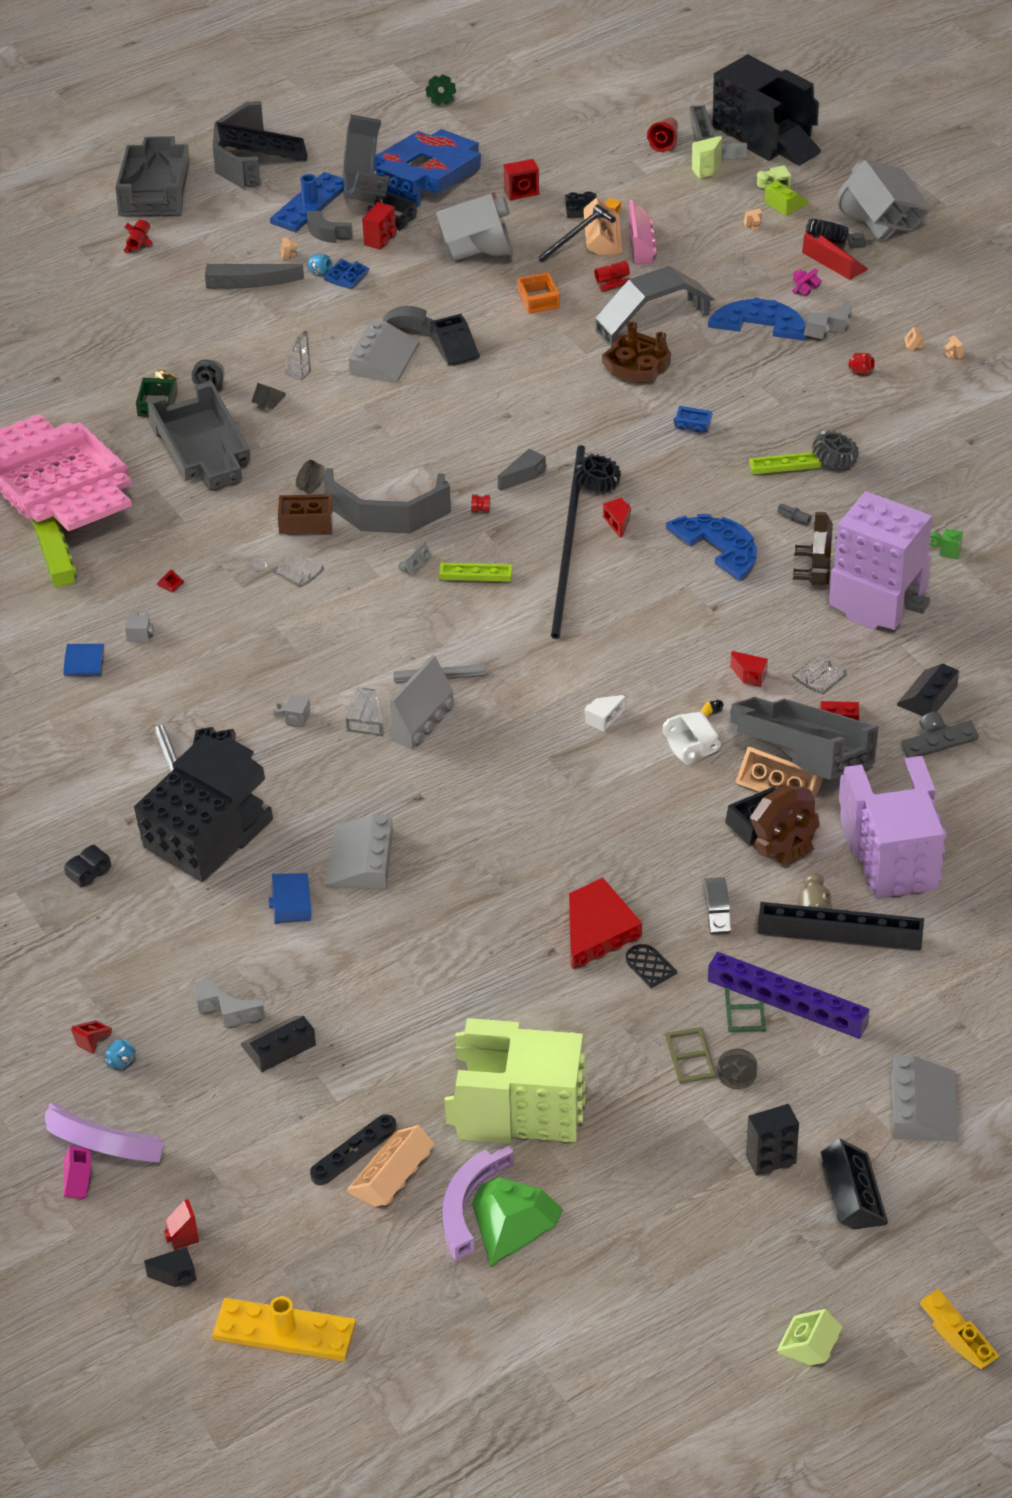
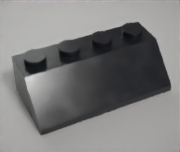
(853, 1186)

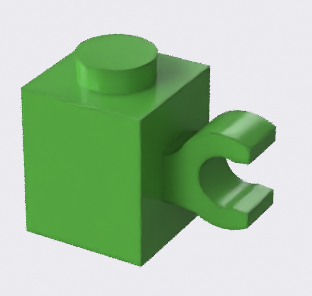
(950, 543)

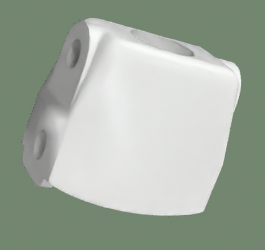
(691, 737)

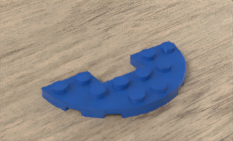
(785, 320)
(723, 533)

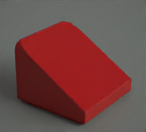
(170, 581)

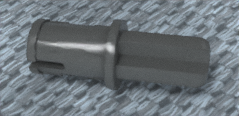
(794, 514)

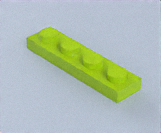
(783, 463)
(475, 572)

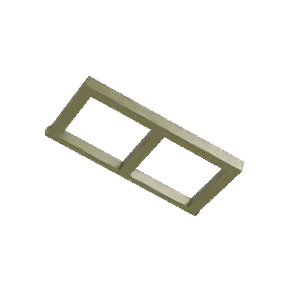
(675, 1058)

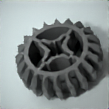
(835, 449)

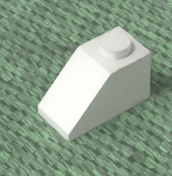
(604, 711)

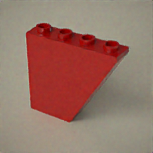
(599, 922)

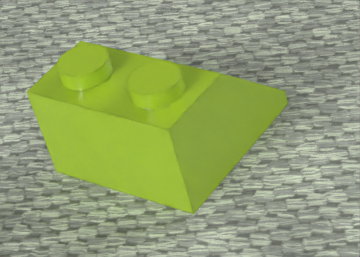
(783, 198)

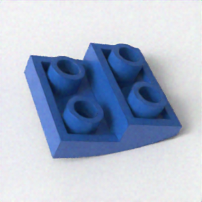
(345, 273)
(83, 659)

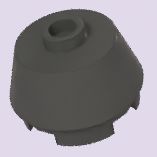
(208, 370)

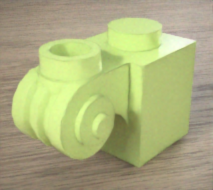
(778, 174)

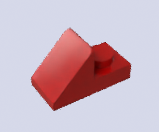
(88, 1034)

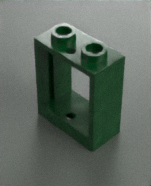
(149, 386)

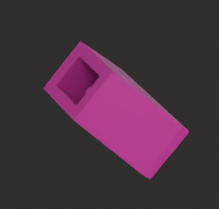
(76, 1172)

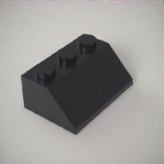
(930, 690)
(280, 1042)

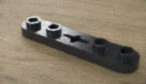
(343, 1158)

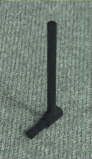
(598, 212)

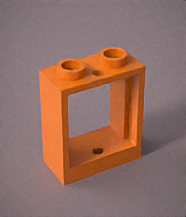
(541, 301)

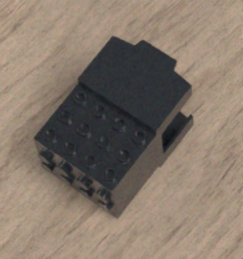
(755, 98)
(204, 807)

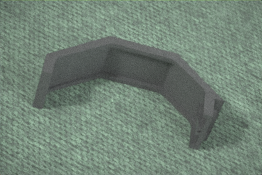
(359, 159)
(239, 170)
(643, 289)
(389, 515)

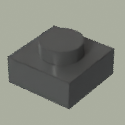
(856, 240)
(918, 603)

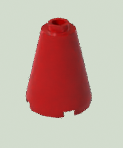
(663, 134)

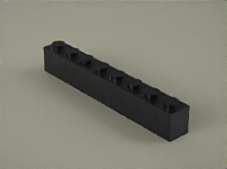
(841, 925)

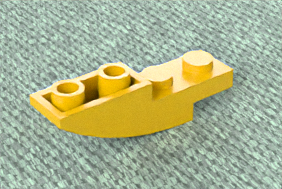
(957, 1332)

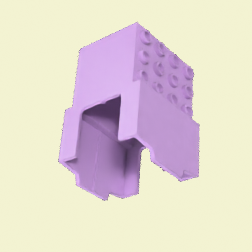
(877, 557)
(894, 831)

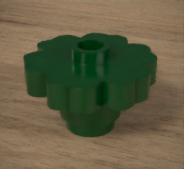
(433, 93)

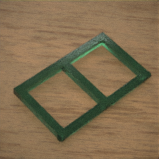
(762, 1028)

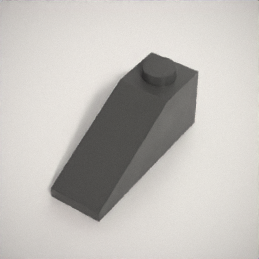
(522, 470)

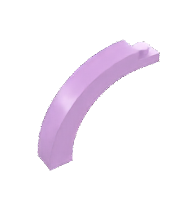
(102, 1138)
(461, 1187)

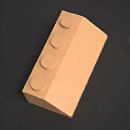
(601, 234)
(764, 770)
(391, 1166)

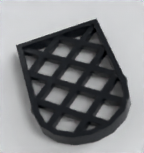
(672, 972)

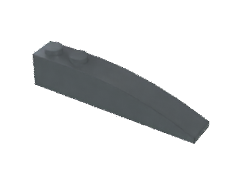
(701, 123)
(251, 275)

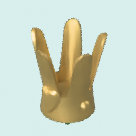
(161, 373)

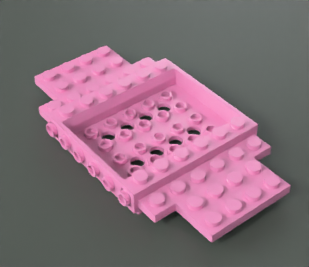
(71, 492)

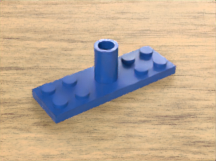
(314, 196)

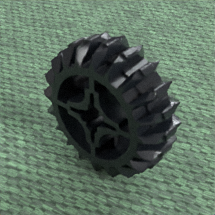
(829, 230)
(597, 473)

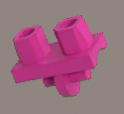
(803, 280)

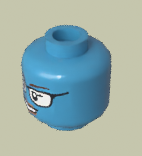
(319, 264)
(119, 1054)

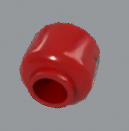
(861, 363)

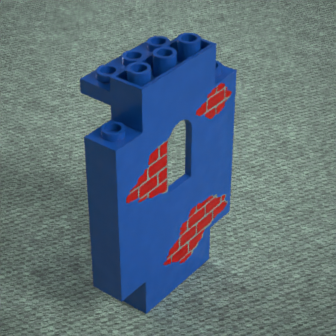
(450, 161)

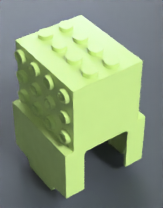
(517, 1083)

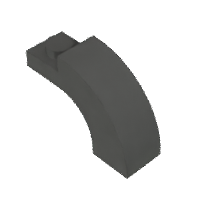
(326, 230)
(409, 317)
(718, 904)

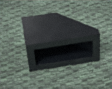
(171, 1268)

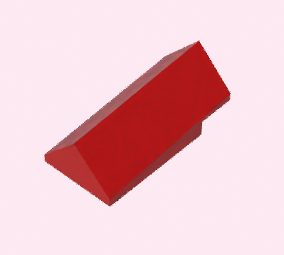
(832, 256)

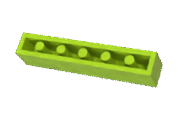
(55, 551)

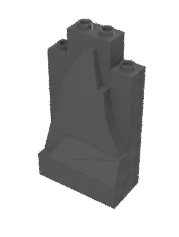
(152, 177)
(201, 436)
(810, 736)

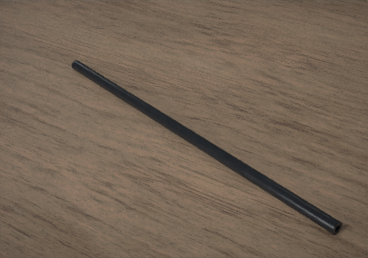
(566, 553)

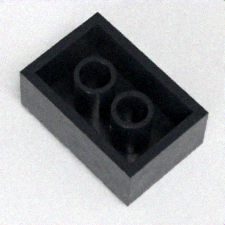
(772, 1139)

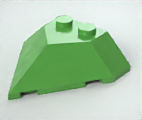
(512, 1216)

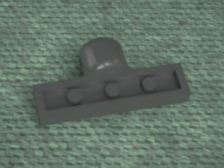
(938, 736)

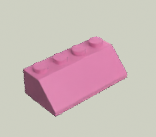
(641, 234)

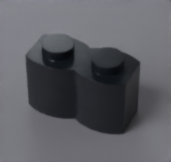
(87, 865)

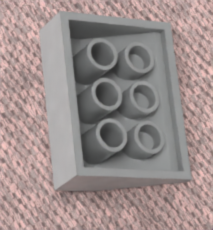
(382, 352)
(420, 704)
(361, 853)
(923, 1100)

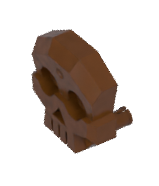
(637, 356)
(795, 823)

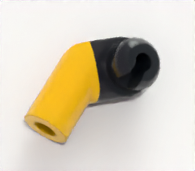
(712, 707)

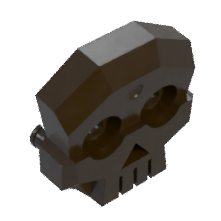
(819, 552)

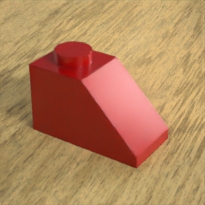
(617, 515)
(749, 668)
(181, 1227)

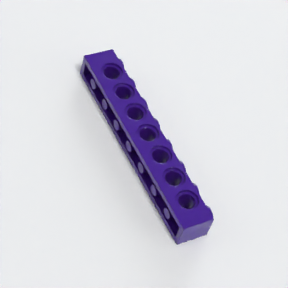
(788, 995)

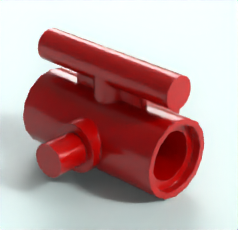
(137, 235)
(612, 275)

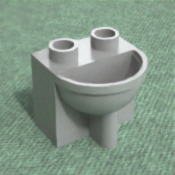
(882, 199)
(476, 227)

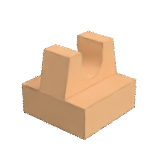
(753, 219)
(286, 247)
(914, 339)
(954, 348)

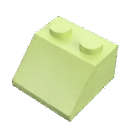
(706, 156)
(810, 1337)

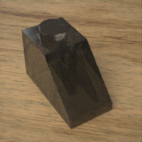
(267, 397)

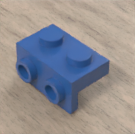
(693, 419)

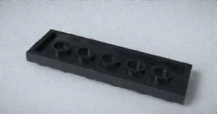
(260, 141)

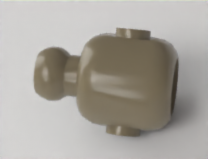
(815, 893)

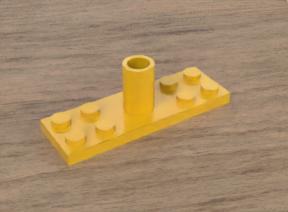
(284, 1328)

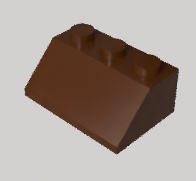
(305, 513)

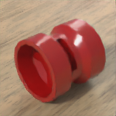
(480, 503)

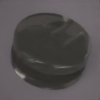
(310, 476)
(737, 1069)

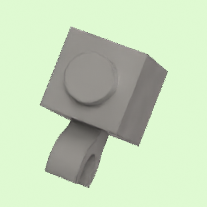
(138, 628)
(295, 711)

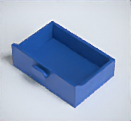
(290, 897)

